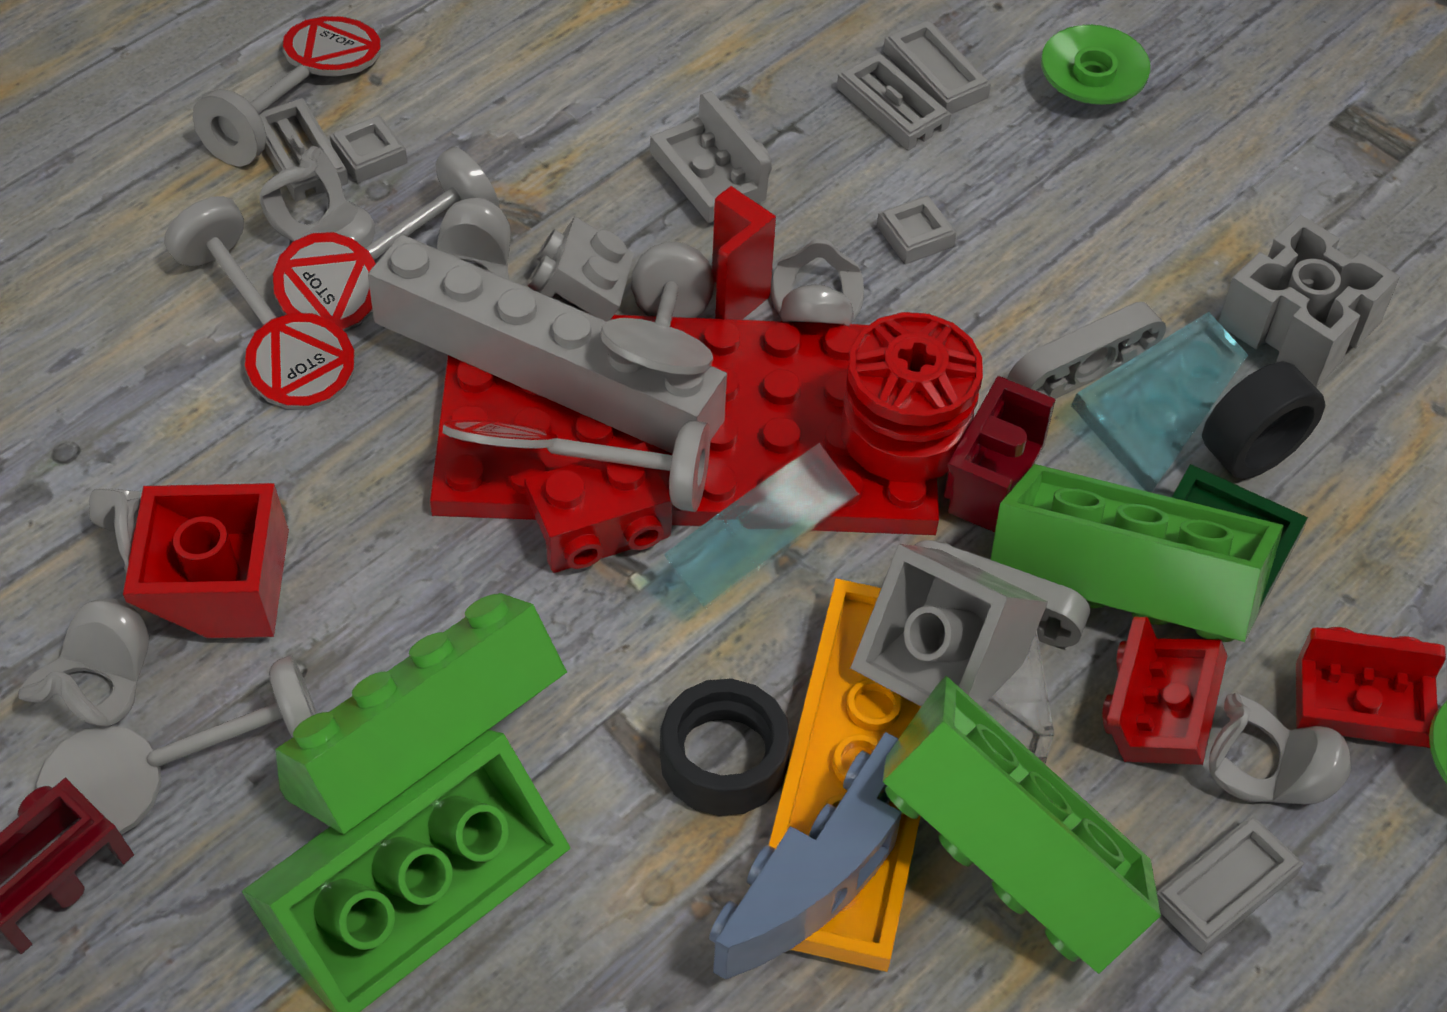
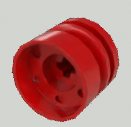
(909, 395)

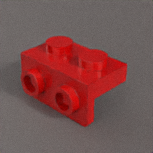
(598, 510)
(1368, 685)
(1164, 696)

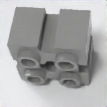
(1308, 299)

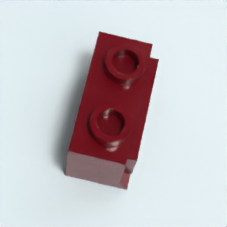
(997, 450)
(40, 820)

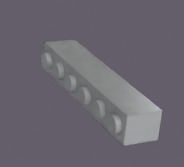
(535, 344)

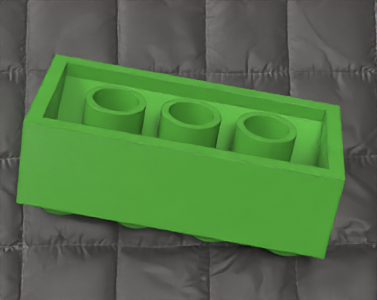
(1139, 551)
(418, 712)
(1021, 828)
(410, 876)

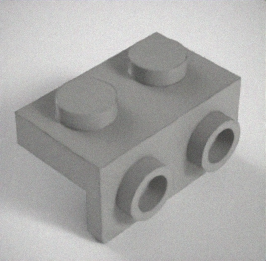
(712, 155)
(584, 268)

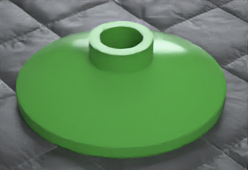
(1095, 64)

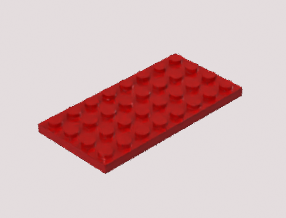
(779, 403)

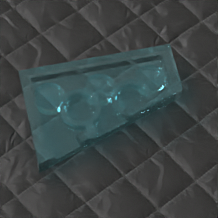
(1161, 397)

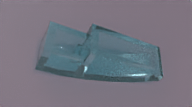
(760, 525)

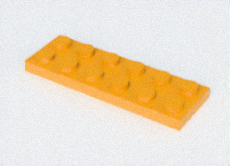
(839, 720)

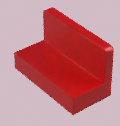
(741, 254)

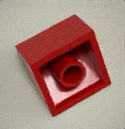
(209, 557)

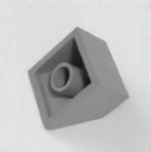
(947, 621)

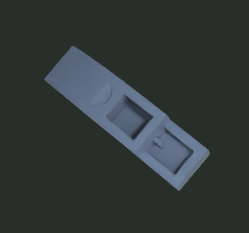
(813, 875)

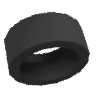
(1263, 419)
(724, 701)

